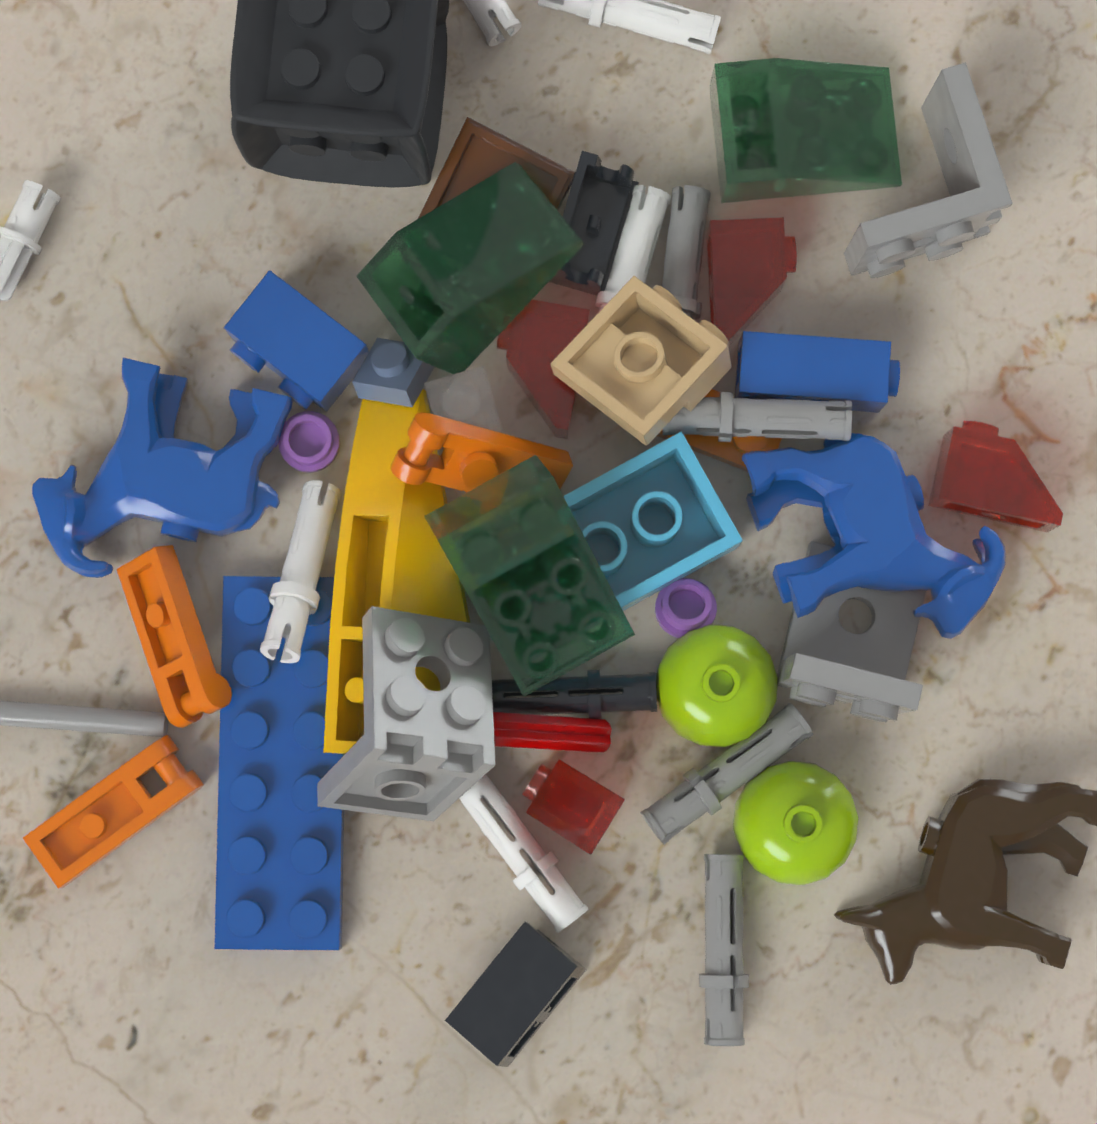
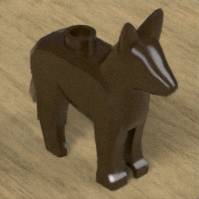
(966, 877)

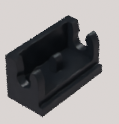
(597, 214)
(515, 995)

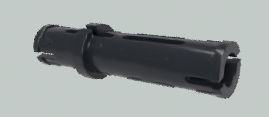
(636, 689)

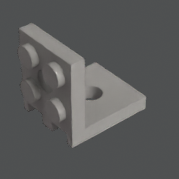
(971, 177)
(865, 669)
(417, 743)

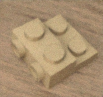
(644, 359)

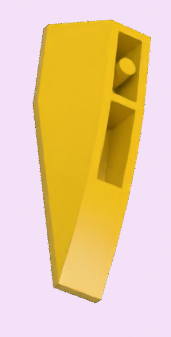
(382, 561)

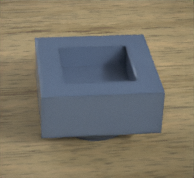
(391, 374)

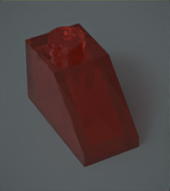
(746, 269)
(531, 345)
(991, 479)
(572, 804)

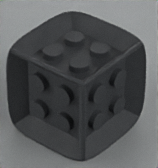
(340, 88)

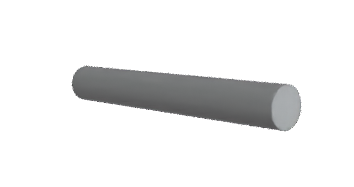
(83, 719)

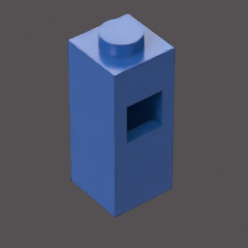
(816, 369)

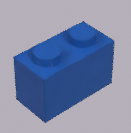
(296, 342)

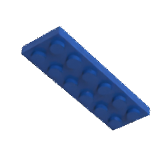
(274, 844)

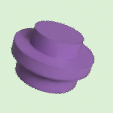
(309, 441)
(685, 607)

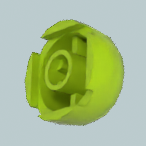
(716, 685)
(795, 822)

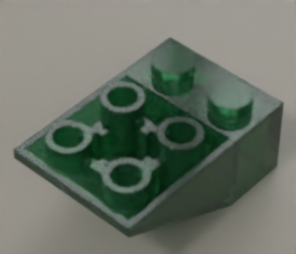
(802, 128)
(469, 267)
(530, 574)

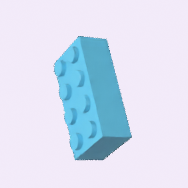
(653, 520)

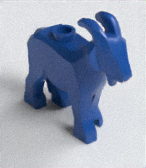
(165, 477)
(874, 529)

